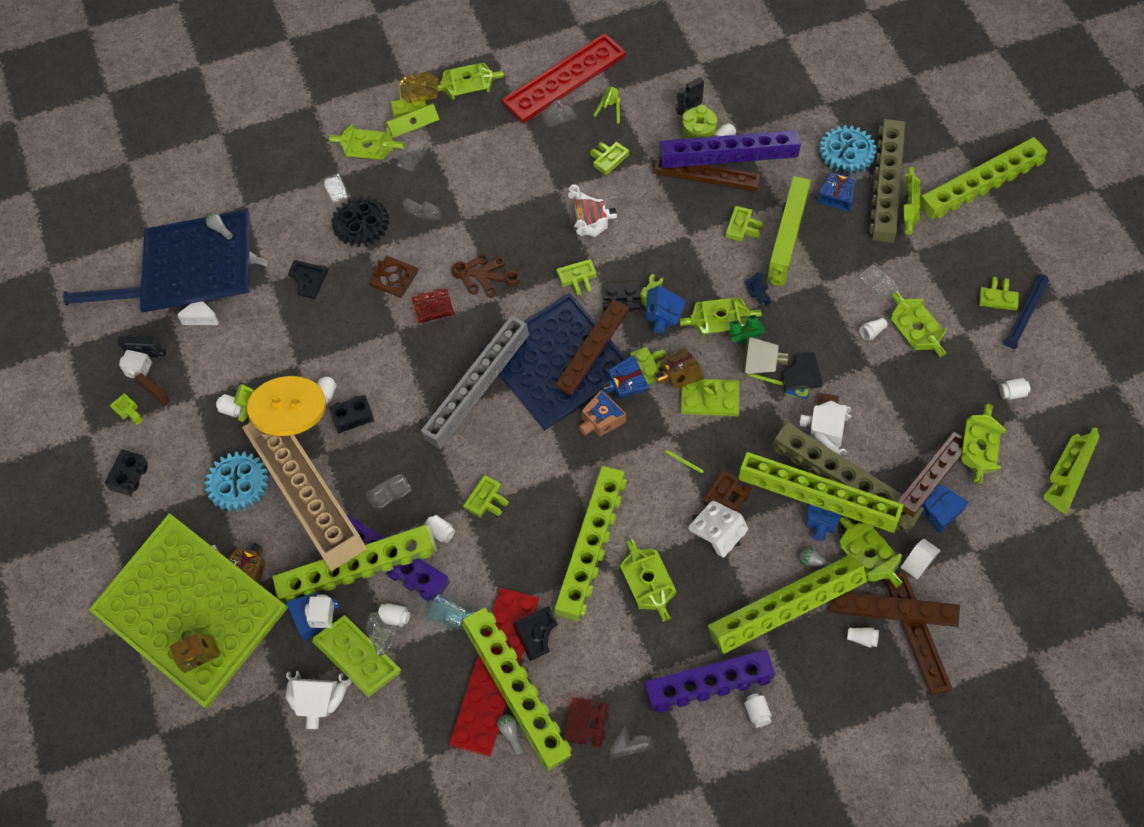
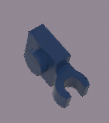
(757, 286)

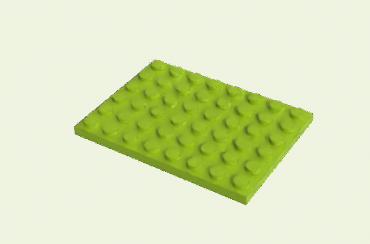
(182, 589)

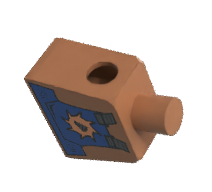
(601, 415)

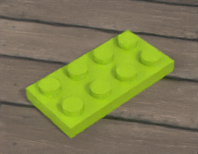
(356, 656)

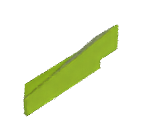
(1070, 470)

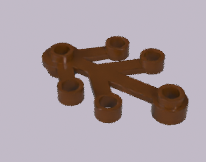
(483, 274)

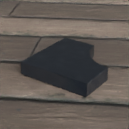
(308, 278)
(803, 374)
(535, 631)

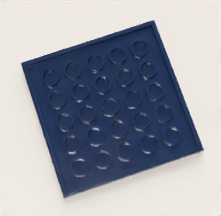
(195, 263)
(544, 356)

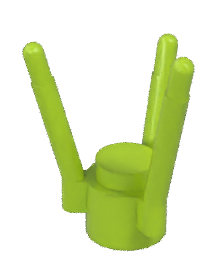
(610, 98)

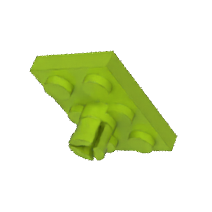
(711, 397)

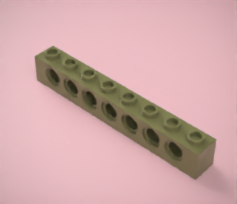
(888, 183)
(840, 468)

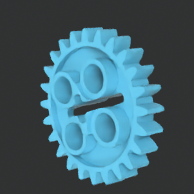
(857, 146)
(218, 483)

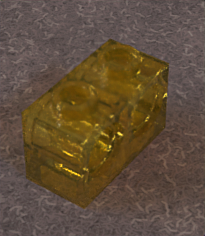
(419, 87)

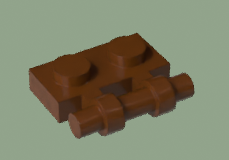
(724, 488)

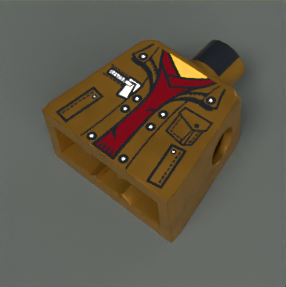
(679, 369)
(250, 561)
(191, 651)

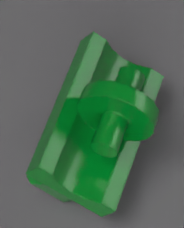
(739, 332)

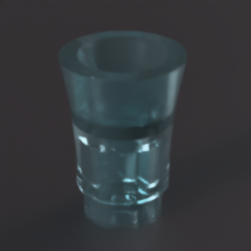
(448, 612)

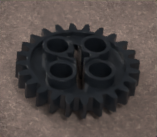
(360, 221)

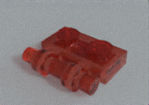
(432, 309)
(579, 722)

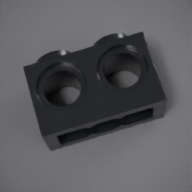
(352, 417)
(122, 471)

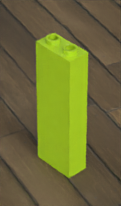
(788, 231)

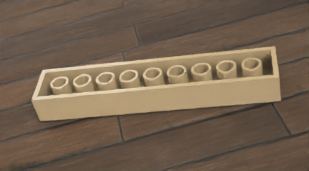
(308, 496)

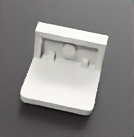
(720, 527)

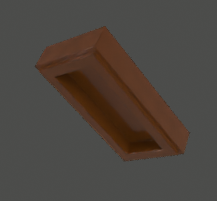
(152, 389)

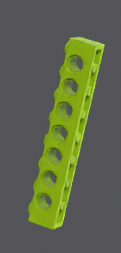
(983, 178)
(607, 479)
(820, 492)
(286, 581)
(787, 603)
(548, 757)

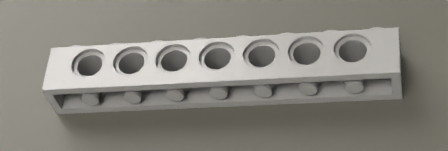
(475, 382)

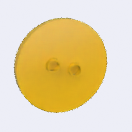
(286, 406)

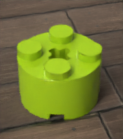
(699, 123)

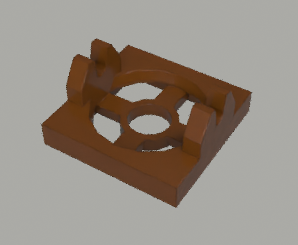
(399, 291)

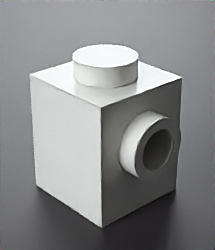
(134, 363)
(319, 611)

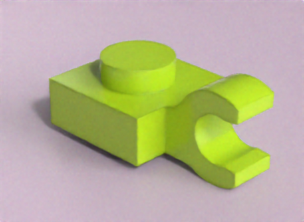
(652, 284)
(126, 407)

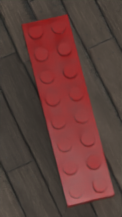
(563, 78)
(483, 702)

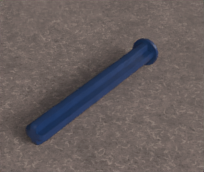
(101, 295)
(1026, 312)

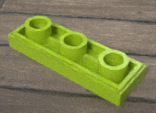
(422, 117)

